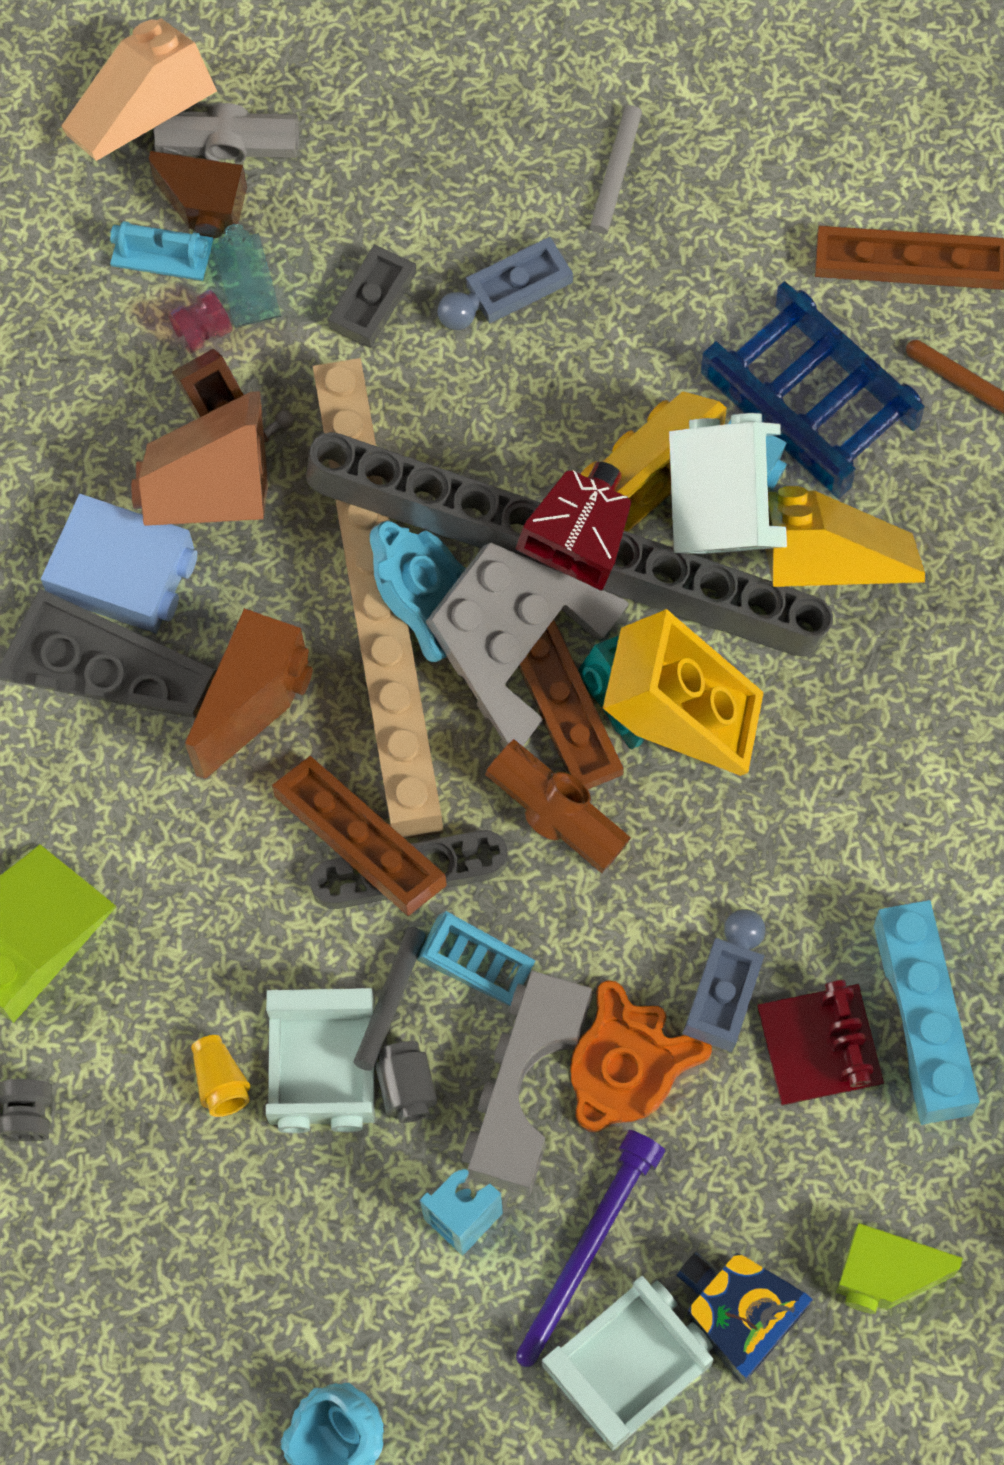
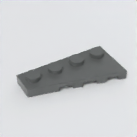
(100, 660)

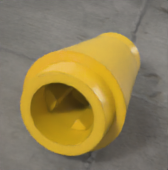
(219, 1078)

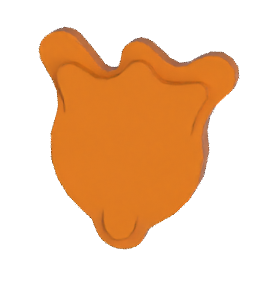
(626, 1062)

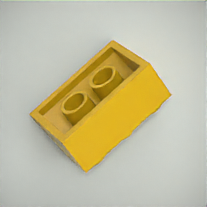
(645, 454)

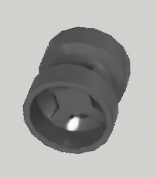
(24, 1109)

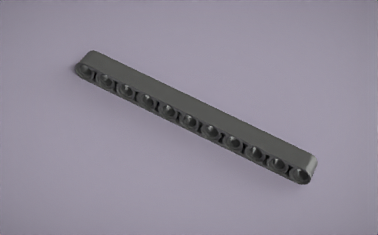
(504, 508)

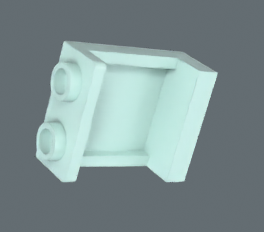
(722, 486)
(312, 1059)
(630, 1361)

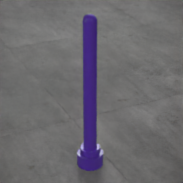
(637, 1157)

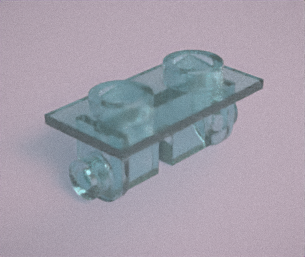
(246, 277)

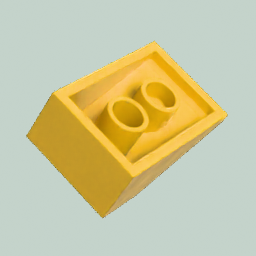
(837, 544)
(683, 693)

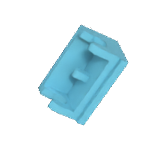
(459, 1216)

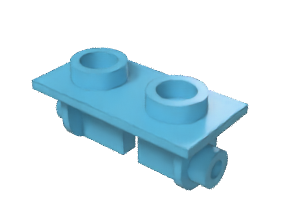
(160, 251)

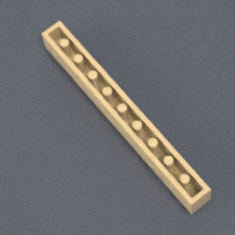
(382, 635)

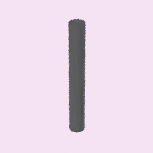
(389, 999)

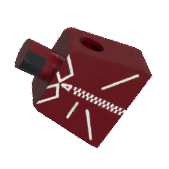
(579, 525)

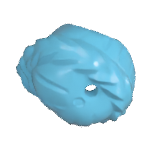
(334, 1428)

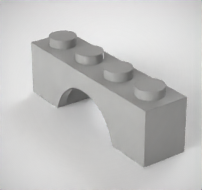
(547, 1021)

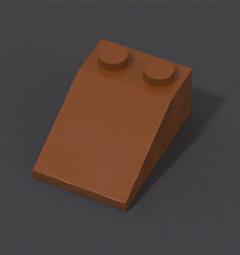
(249, 690)

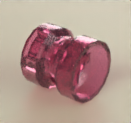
(200, 321)

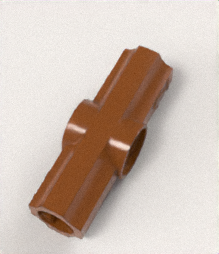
(557, 805)

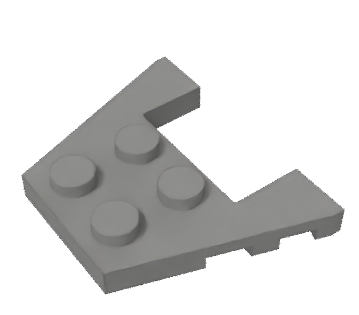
(497, 618)

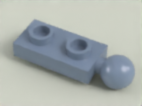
(507, 286)
(727, 982)

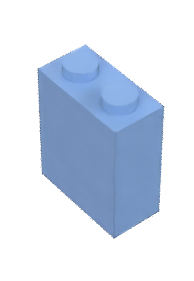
(119, 565)

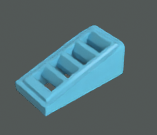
(466, 932)

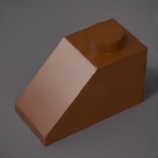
(201, 190)
(208, 383)

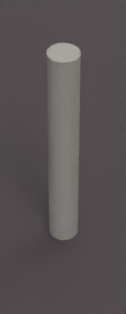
(616, 169)

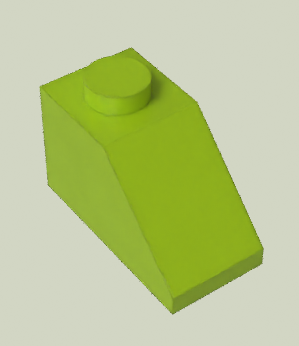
(890, 1269)

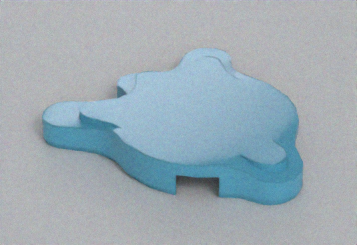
(413, 578)

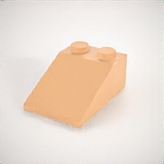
(138, 88)

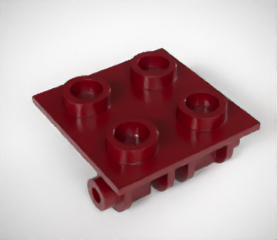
(820, 1043)

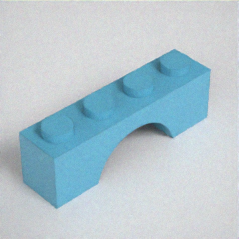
(931, 1024)

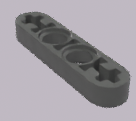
(445, 846)

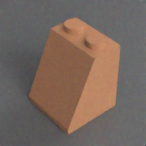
(206, 469)

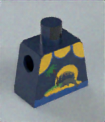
(741, 1309)

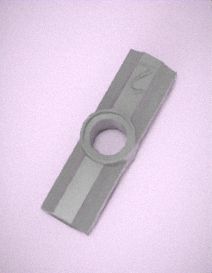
(229, 134)

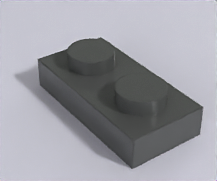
(372, 296)

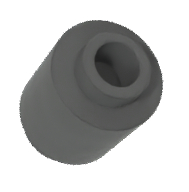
(405, 1081)

